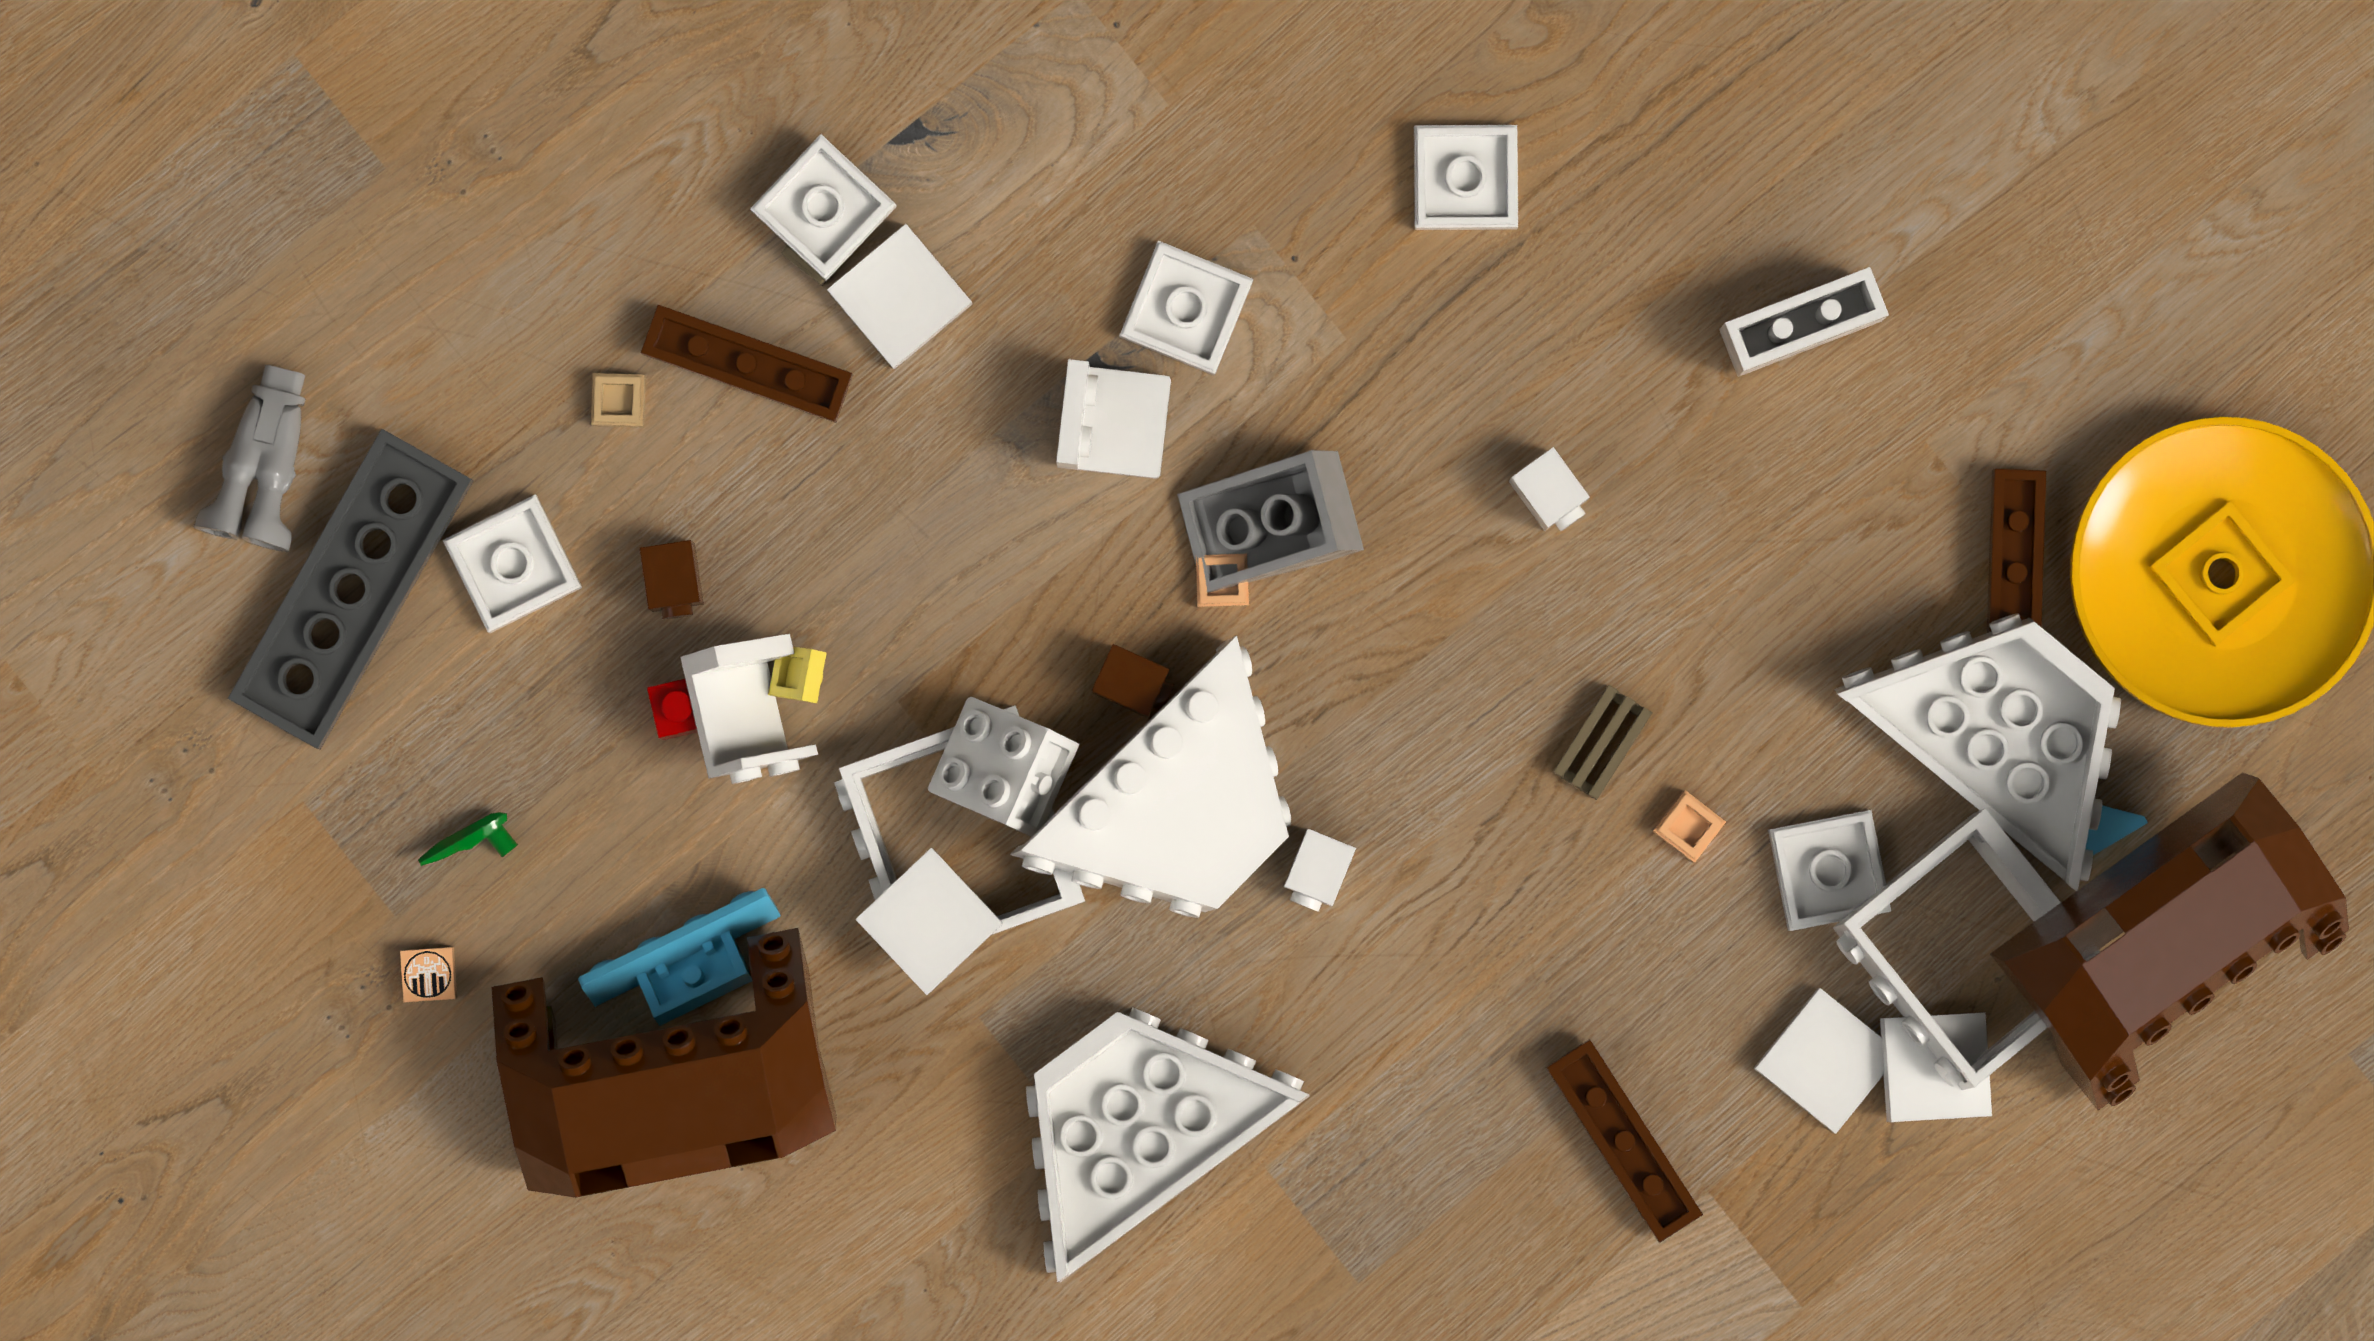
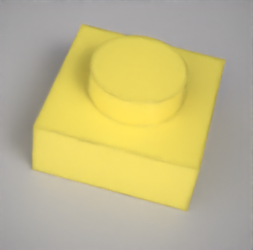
(798, 675)

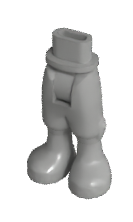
(263, 451)

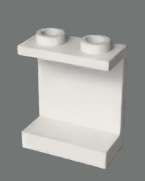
(735, 714)

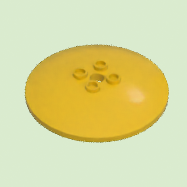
(2298, 559)

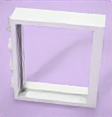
(870, 842)
(2026, 888)

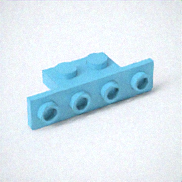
(686, 964)

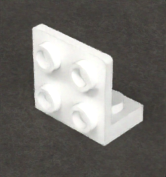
(1113, 421)
(1003, 766)

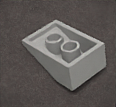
(1278, 514)

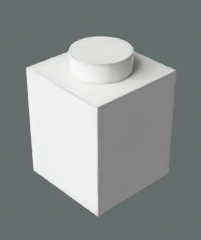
(1550, 491)
(1318, 870)

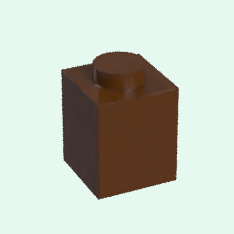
(672, 578)
(1133, 682)

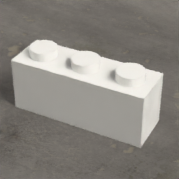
(1803, 321)

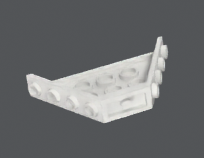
(2008, 728)
(1181, 804)
(1136, 1123)

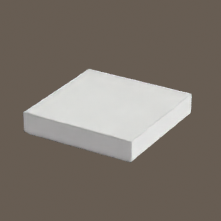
(1465, 177)
(823, 207)
(899, 296)
(1186, 308)
(512, 564)
(1827, 868)
(929, 921)
(1825, 1060)
(1915, 1087)

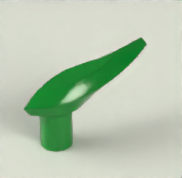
(468, 837)

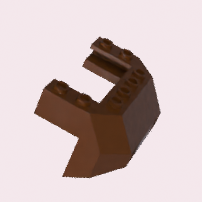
(2181, 929)
(666, 1096)

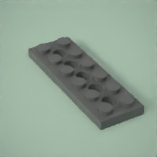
(315, 596)

